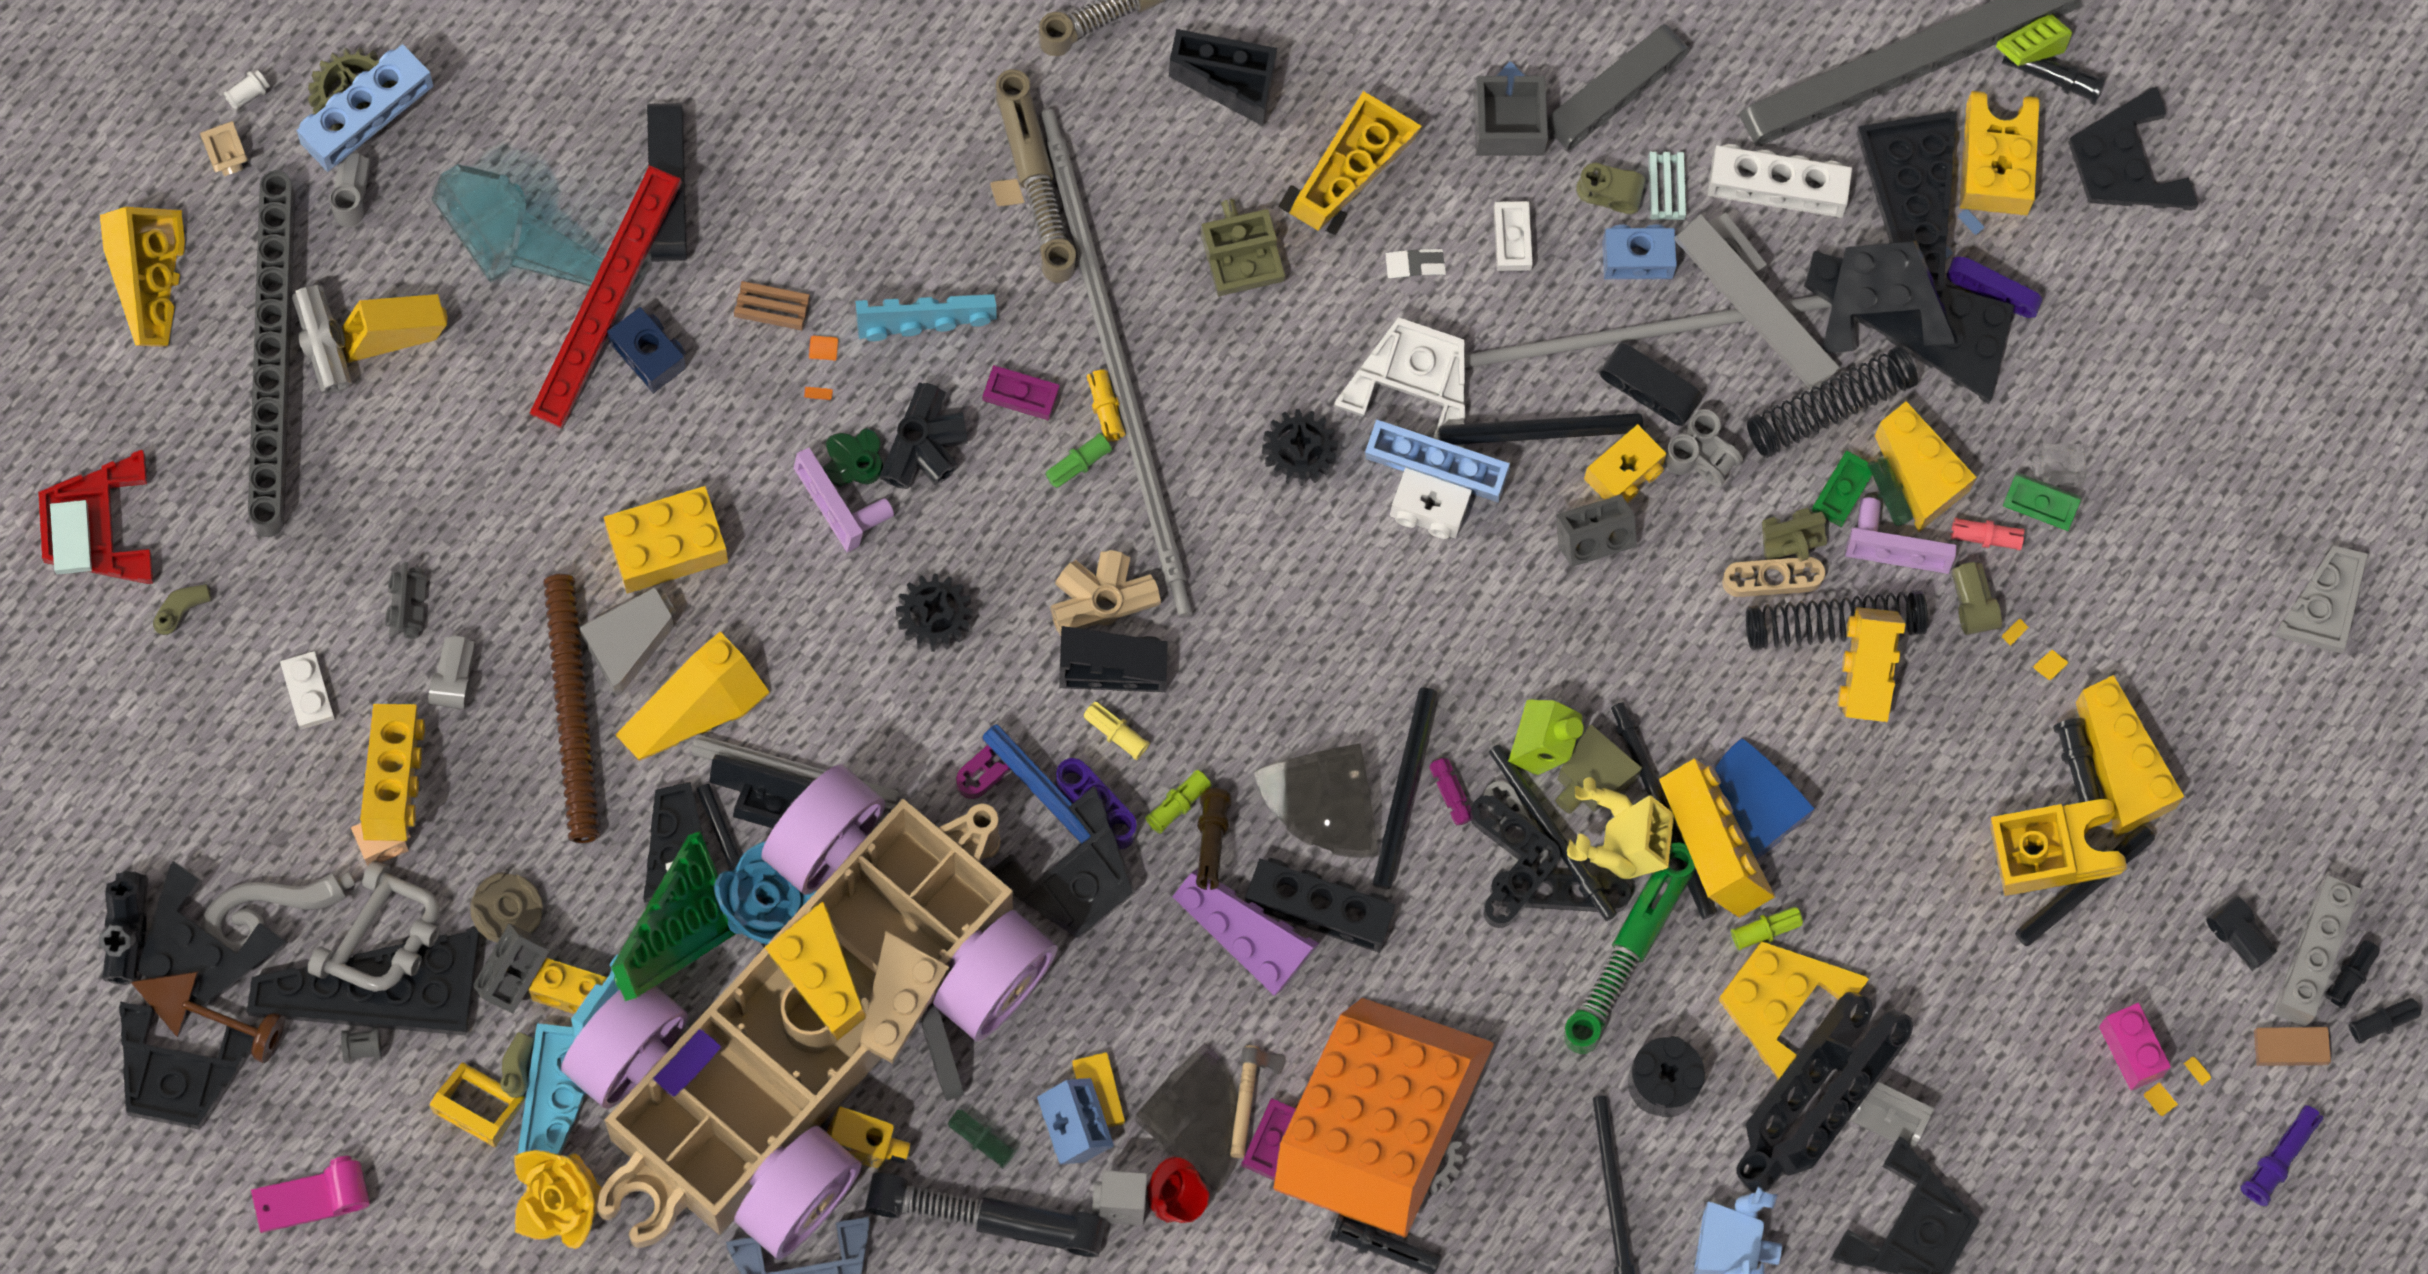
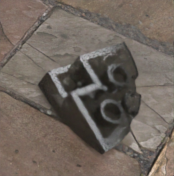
(1323, 800)
(1196, 1116)

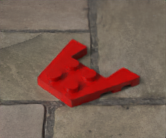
(95, 489)

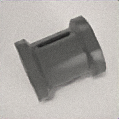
(361, 1045)

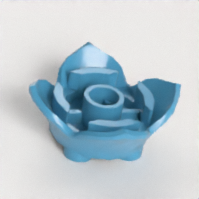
(738, 891)

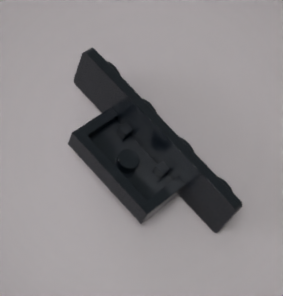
(763, 792)

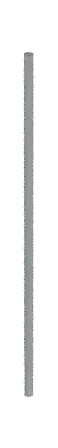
(1634, 333)

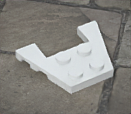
(1415, 363)

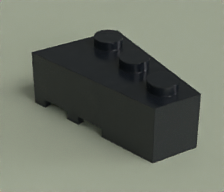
(1225, 71)
(1111, 661)

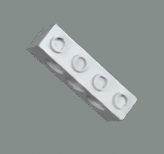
(1764, 190)

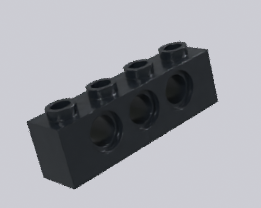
(1332, 921)

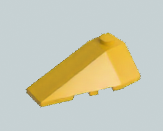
(702, 694)

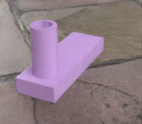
(845, 525)
(1875, 546)

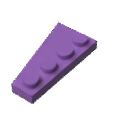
(1256, 940)

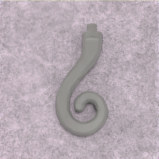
(309, 897)

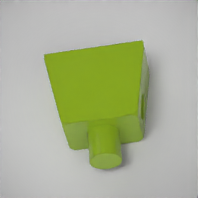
(1545, 736)

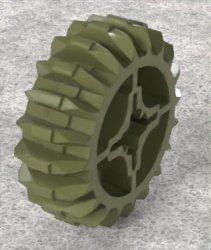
(341, 68)

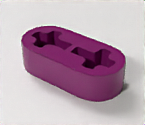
(987, 780)

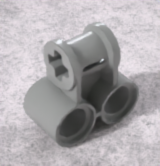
(1707, 453)

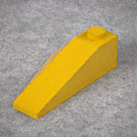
(142, 260)

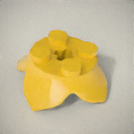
(558, 1197)

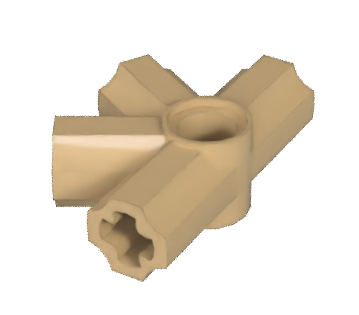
(1107, 585)

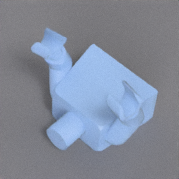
(1733, 1238)

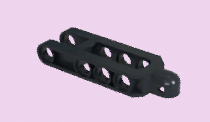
(1831, 1050)

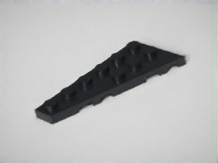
(1977, 320)
(429, 1001)

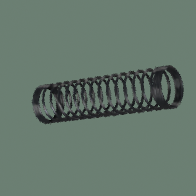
(1896, 376)
(1757, 633)

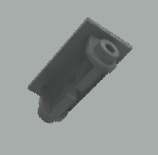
(406, 587)

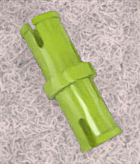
(1178, 801)

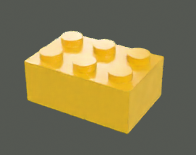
(665, 539)

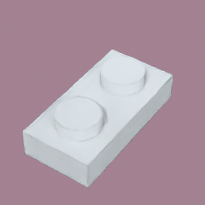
(1512, 236)
(307, 690)

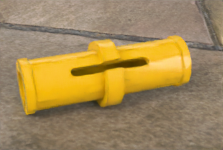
(1105, 405)

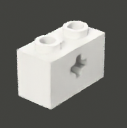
(1419, 489)

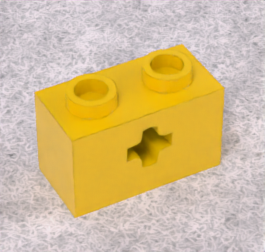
(1633, 450)

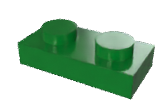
(1843, 489)
(2042, 501)

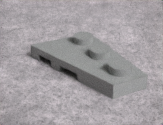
(2328, 603)

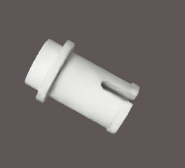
(246, 90)

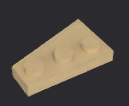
(900, 994)

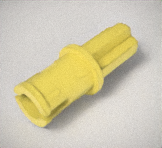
(1116, 730)

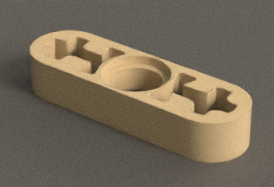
(1747, 569)

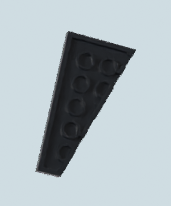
(1913, 181)

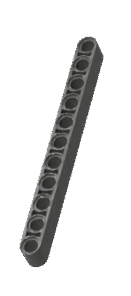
(1894, 66)
(275, 367)

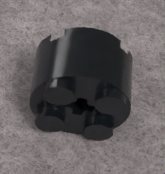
(1671, 1057)

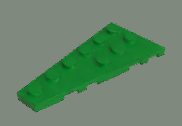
(676, 925)

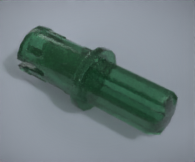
(1890, 491)
(981, 1138)

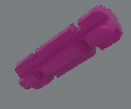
(1451, 791)

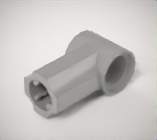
(350, 188)
(452, 680)

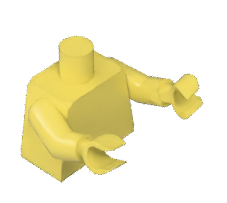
(1634, 840)

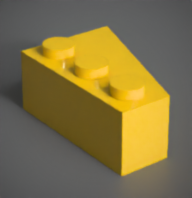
(1923, 463)
(1870, 664)
(818, 970)

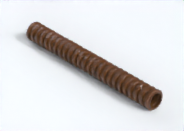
(571, 708)

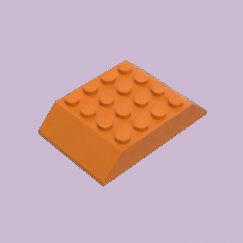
(1379, 1115)

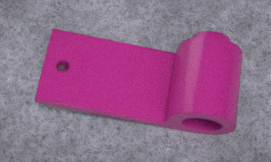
(312, 1198)

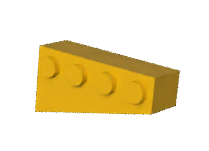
(1358, 153)
(1715, 839)

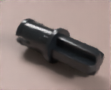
(2353, 974)
(2384, 1020)

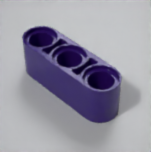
(1115, 808)

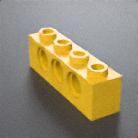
(390, 772)

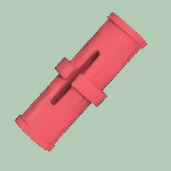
(1987, 534)

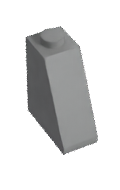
(628, 637)

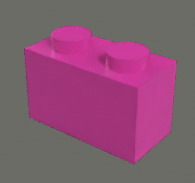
(2134, 1046)

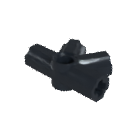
(929, 449)
(124, 926)

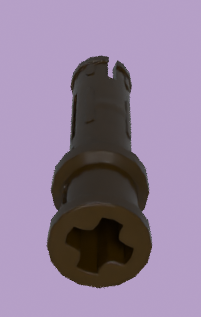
(1212, 825)

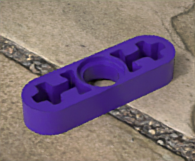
(1993, 285)

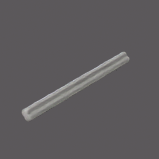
(708, 747)

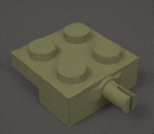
(1242, 250)

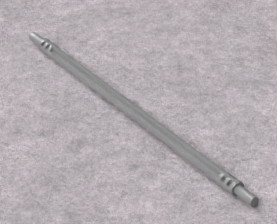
(1116, 363)

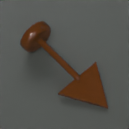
(171, 1000)

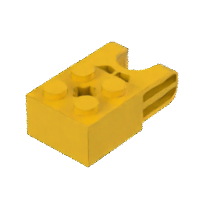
(1999, 147)
(2060, 837)

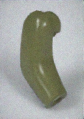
(177, 605)
(515, 1065)

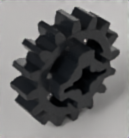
(1312, 444)
(947, 618)

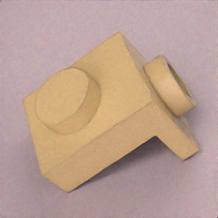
(224, 148)

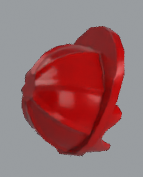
(1177, 1191)

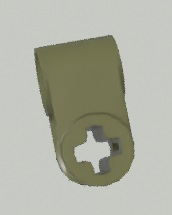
(1614, 188)

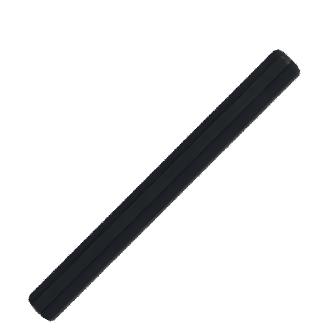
(1539, 429)
(1405, 788)

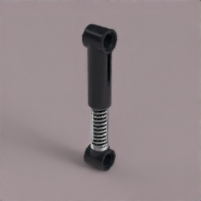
(1073, 1232)

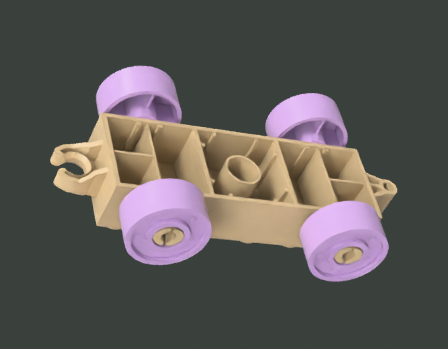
(748, 1124)

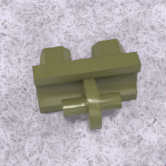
(1794, 536)

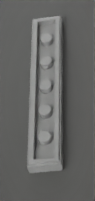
(1756, 302)

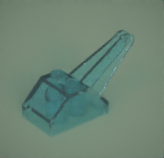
(498, 233)

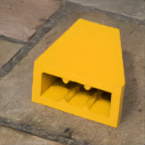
(392, 325)

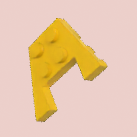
(1772, 991)

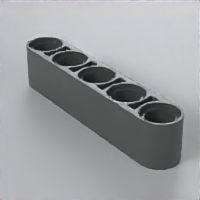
(1616, 87)

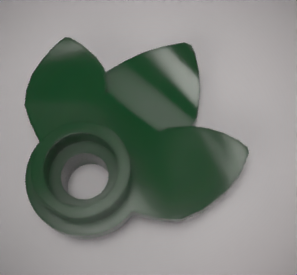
(850, 454)

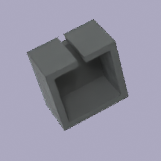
(1511, 123)

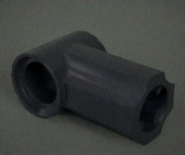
(2236, 926)

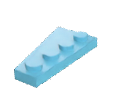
(551, 1096)

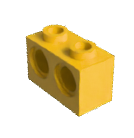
(563, 985)

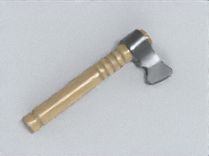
(1251, 1060)

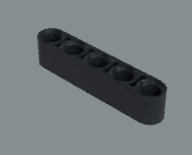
(667, 154)

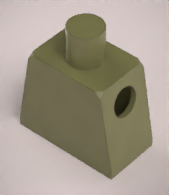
(1599, 759)

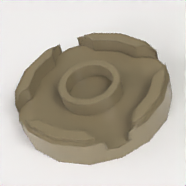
(503, 901)

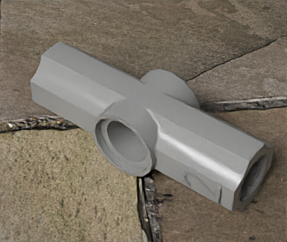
(322, 339)

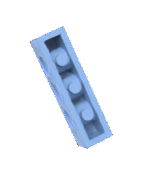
(359, 125)
(1436, 458)

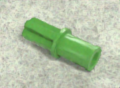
(1078, 461)

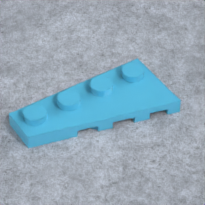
(924, 314)

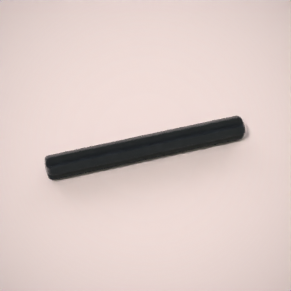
(2078, 892)

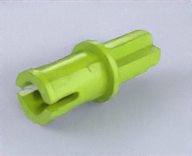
(1766, 928)

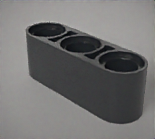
(1650, 384)

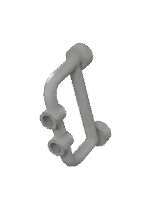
(406, 959)

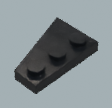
(672, 822)

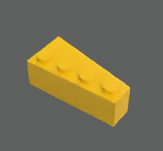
(2125, 758)

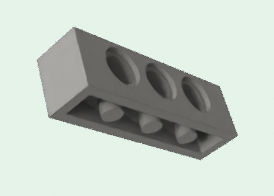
(2316, 951)

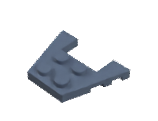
(852, 1242)

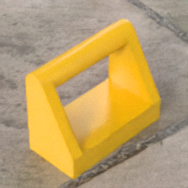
(466, 1119)

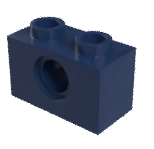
(652, 368)

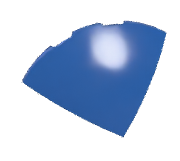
(1760, 797)

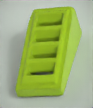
(2039, 40)

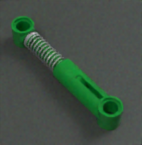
(1630, 946)

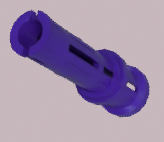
(2273, 1168)

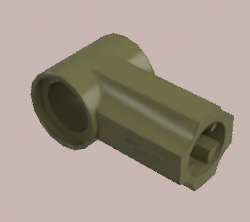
(1976, 606)

